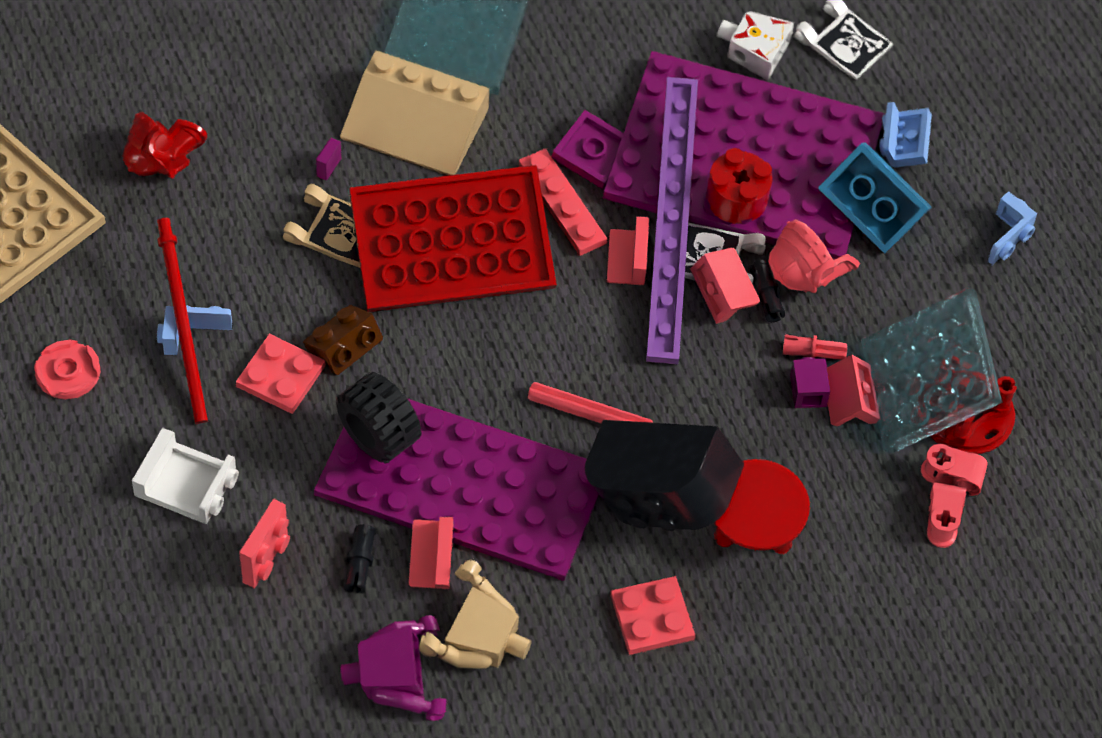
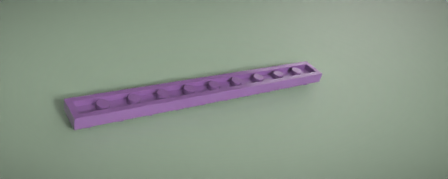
(672, 221)

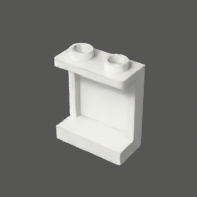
(184, 478)

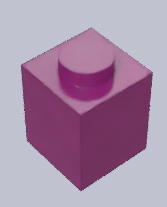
(810, 383)

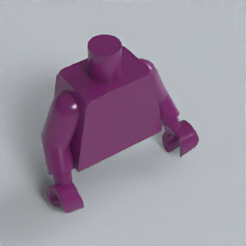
(392, 668)

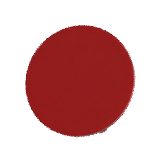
(970, 435)
(765, 509)

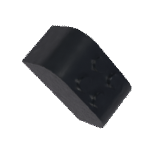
(663, 473)

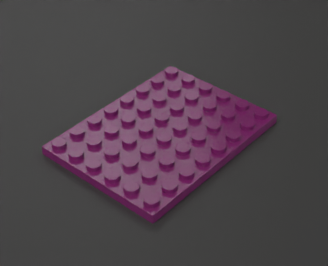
(788, 128)

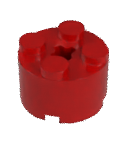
(739, 186)

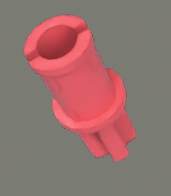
(814, 348)

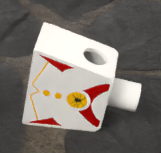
(757, 41)

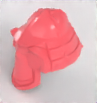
(803, 260)

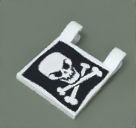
(846, 41)
(707, 240)

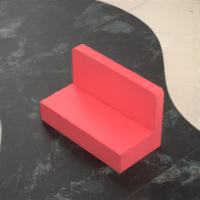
(628, 254)
(724, 283)
(851, 392)
(431, 553)

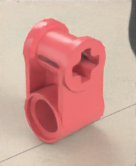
(955, 468)
(945, 513)

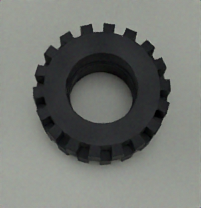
(378, 417)

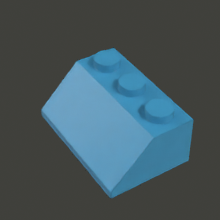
(874, 197)

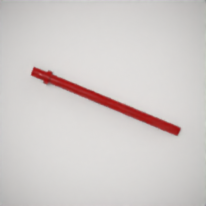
(168, 242)

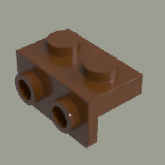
(344, 338)

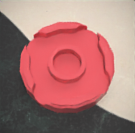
(68, 379)

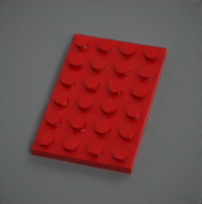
(452, 238)

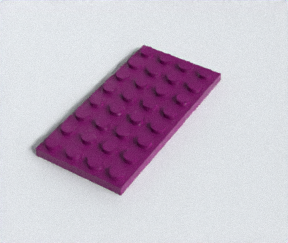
(500, 489)

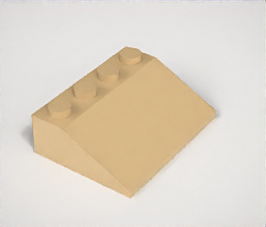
(415, 113)

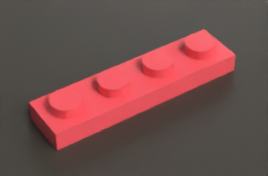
(565, 204)

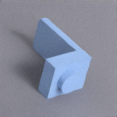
(1020, 218)
(199, 318)

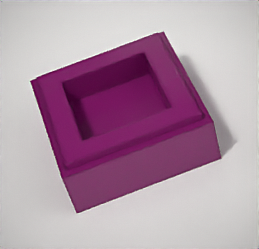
(328, 158)

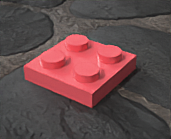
(280, 373)
(264, 543)
(652, 615)

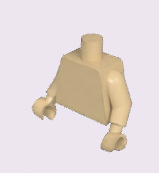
(482, 628)

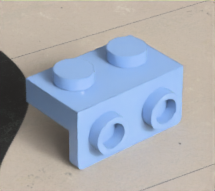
(905, 136)

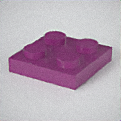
(589, 148)

